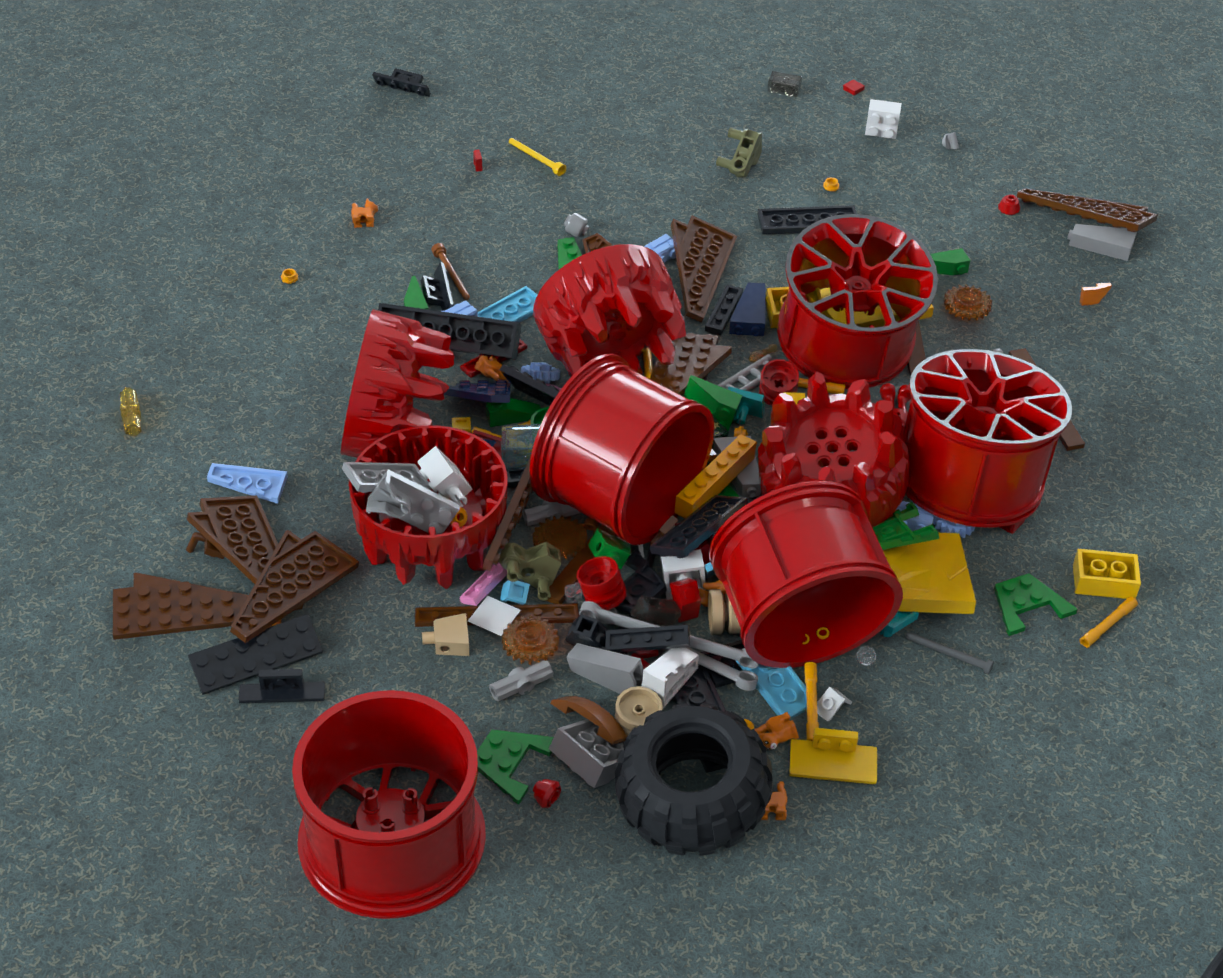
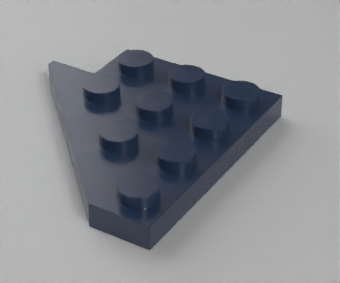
(482, 391)

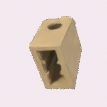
(449, 636)

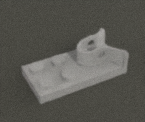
(367, 475)
(411, 503)

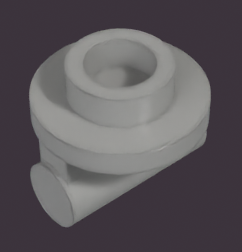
(950, 141)

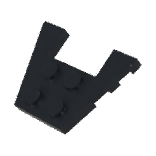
(641, 583)

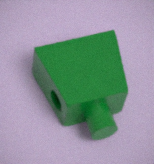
(610, 547)

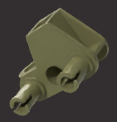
(747, 152)
(539, 561)

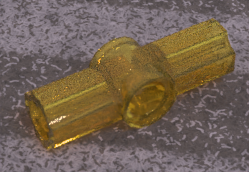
(130, 412)

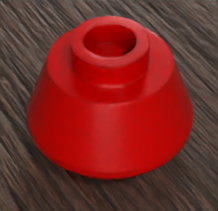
(1009, 205)
(546, 792)

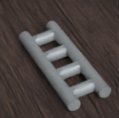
(740, 376)

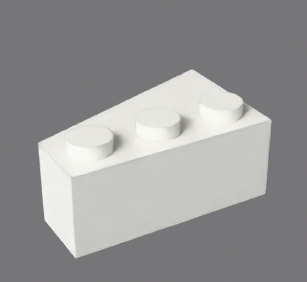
(670, 672)

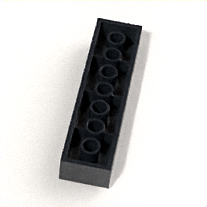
(467, 332)

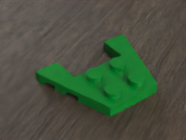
(895, 533)
(1026, 594)
(503, 753)

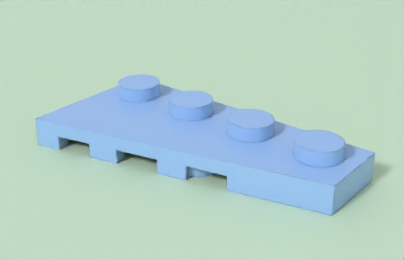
(252, 481)

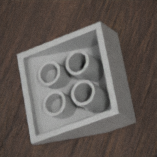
(586, 752)

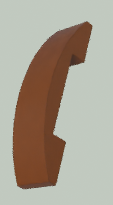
(608, 726)

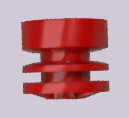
(776, 378)
(602, 582)

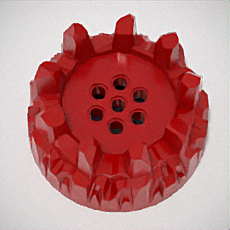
(610, 304)
(390, 379)
(872, 430)
(412, 546)

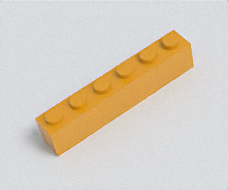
(716, 475)

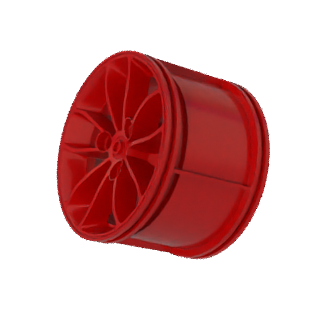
(803, 565)

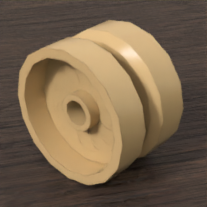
(721, 614)
(634, 706)

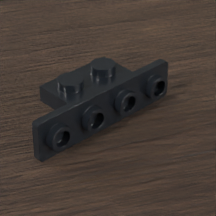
(403, 80)
(437, 289)
(281, 686)

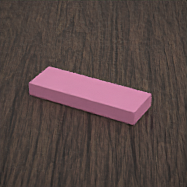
(483, 585)

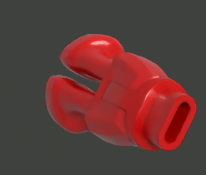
(888, 393)

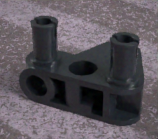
(588, 632)

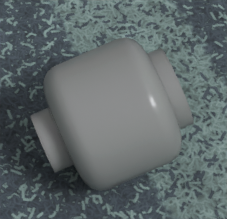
(576, 225)

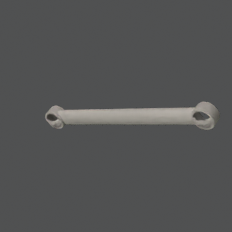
(594, 611)
(744, 679)

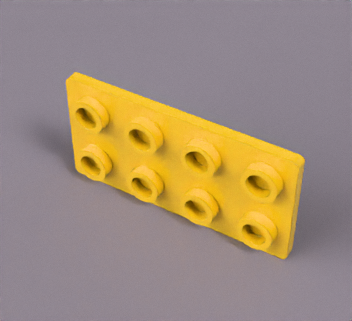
(833, 757)

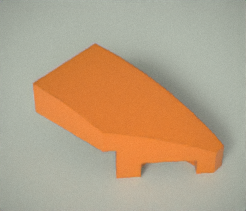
(1094, 295)

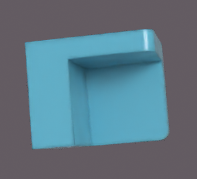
(514, 592)

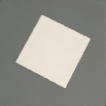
(494, 615)

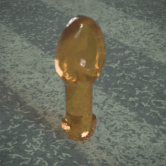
(758, 354)

